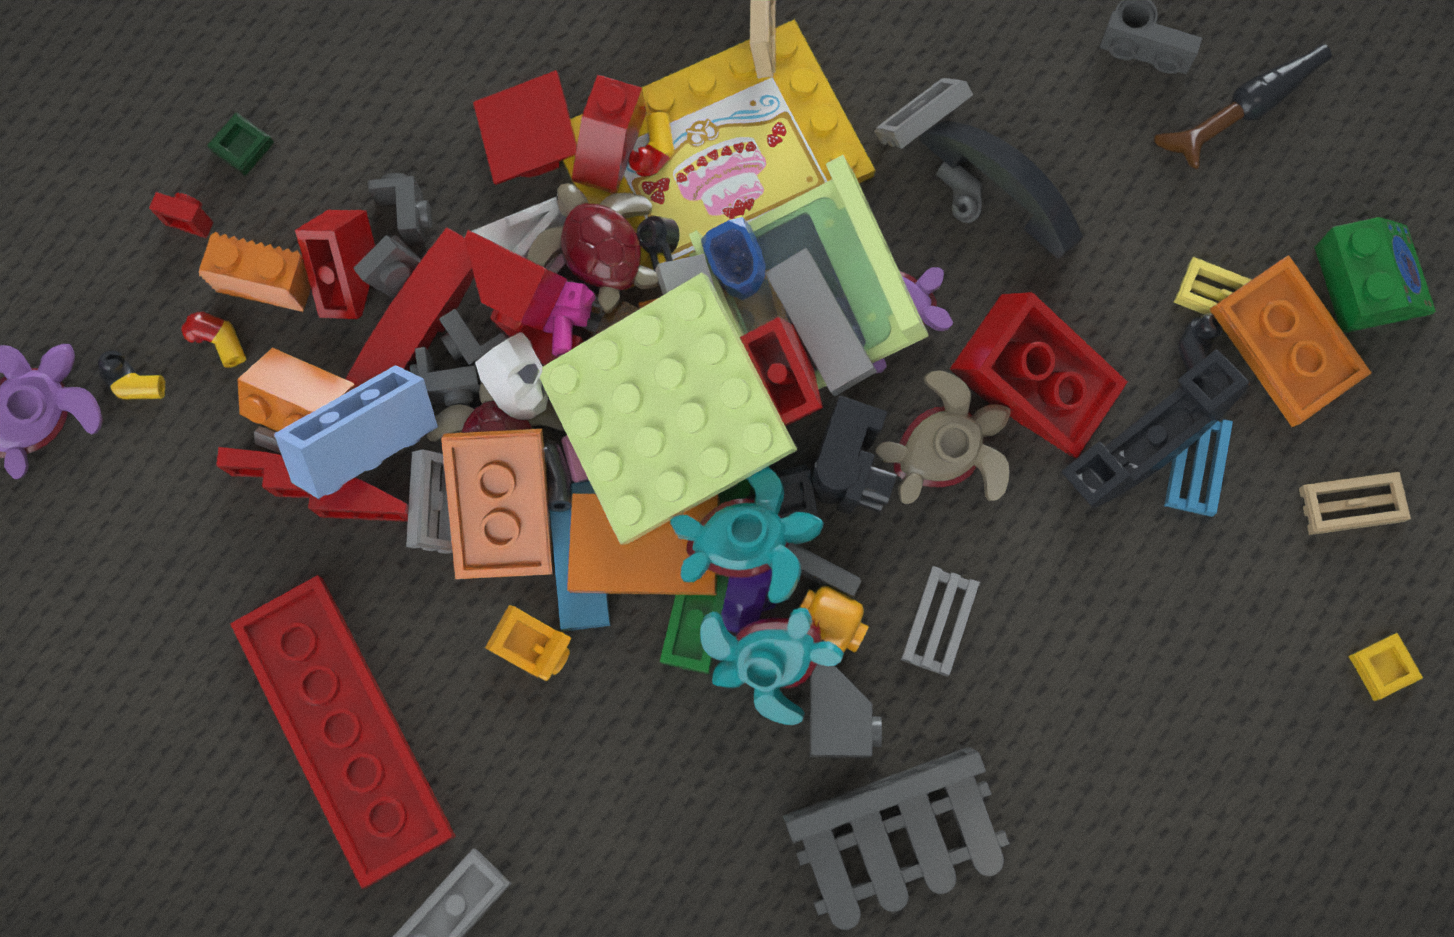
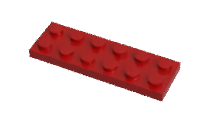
(342, 731)

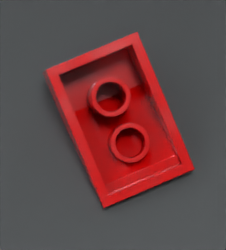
(1039, 371)

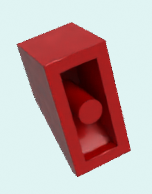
(608, 133)
(330, 251)
(512, 284)
(784, 369)

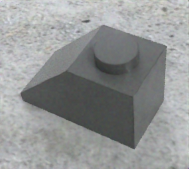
(840, 717)

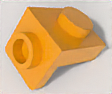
(529, 644)

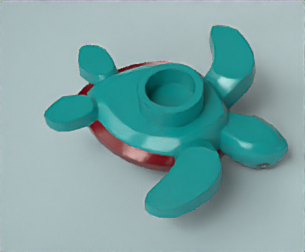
(748, 538)
(768, 657)

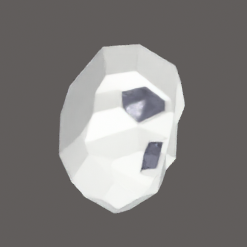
(513, 379)

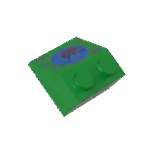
(1373, 274)

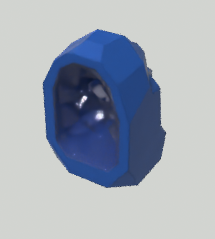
(735, 257)

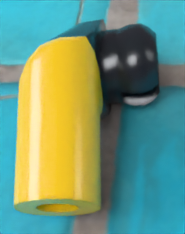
(125, 381)

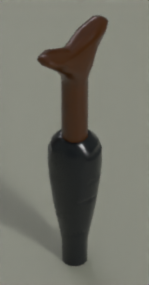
(1247, 103)

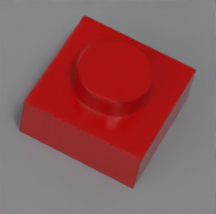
(182, 213)

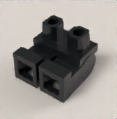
(843, 470)

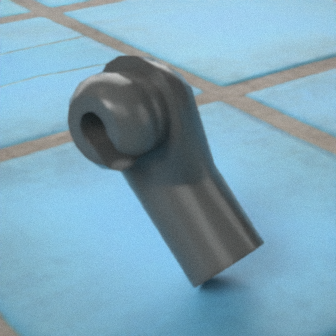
(966, 192)

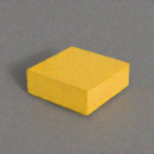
(1385, 667)

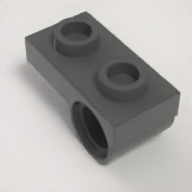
(1162, 46)

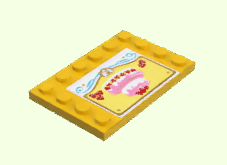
(739, 139)

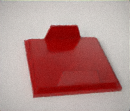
(526, 128)

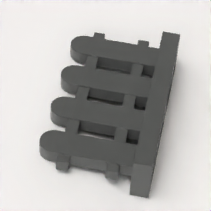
(917, 815)

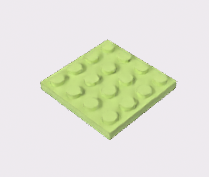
(665, 409)

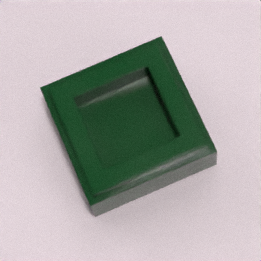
(240, 144)

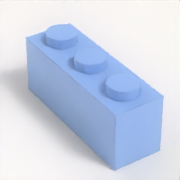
(356, 431)

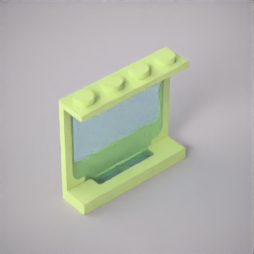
(850, 253)

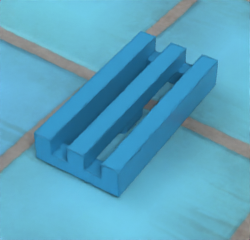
(1215, 478)

